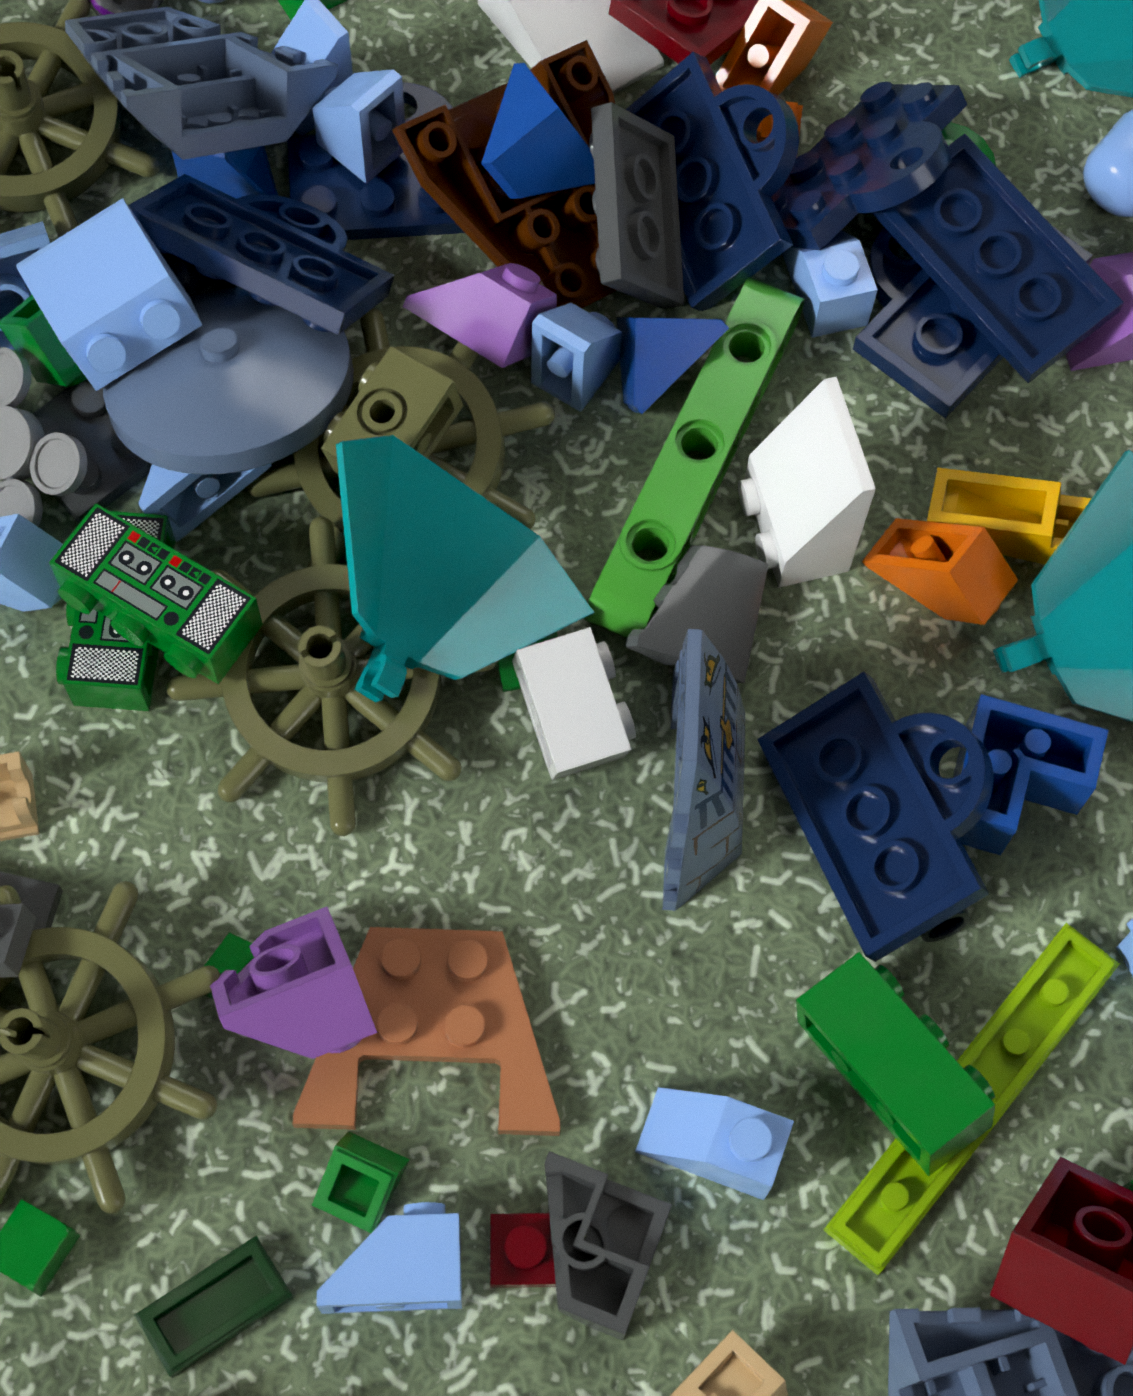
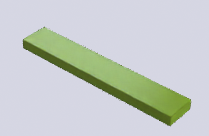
(1007, 1054)

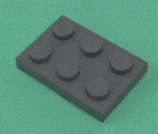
(636, 207)

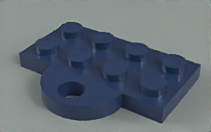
(869, 160)
(723, 174)
(385, 206)
(267, 246)
(923, 334)
(882, 810)

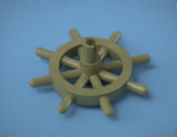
(31, 120)
(327, 679)
(60, 1045)

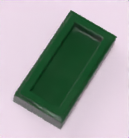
(213, 1306)

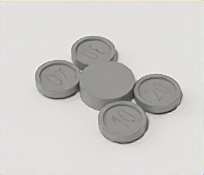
(53, 461)

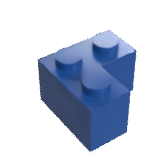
(1032, 760)

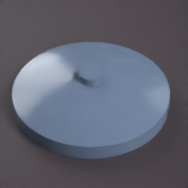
(232, 390)

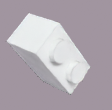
(573, 702)

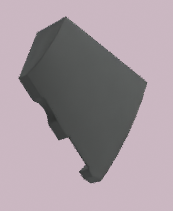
(710, 593)
(600, 1243)

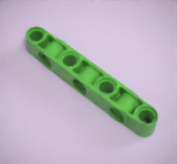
(682, 487)

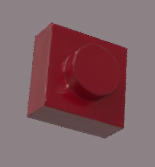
(521, 1251)

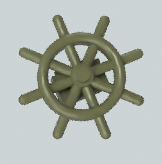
(416, 399)

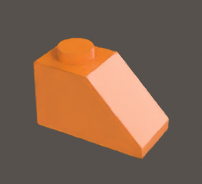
(774, 45)
(944, 568)

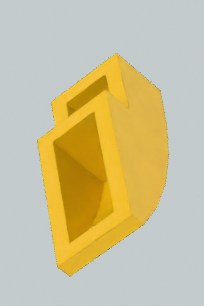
(1019, 513)

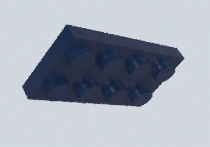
(1001, 262)

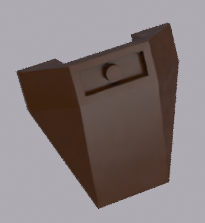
(543, 232)

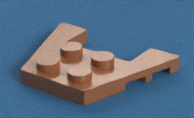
(437, 1001)

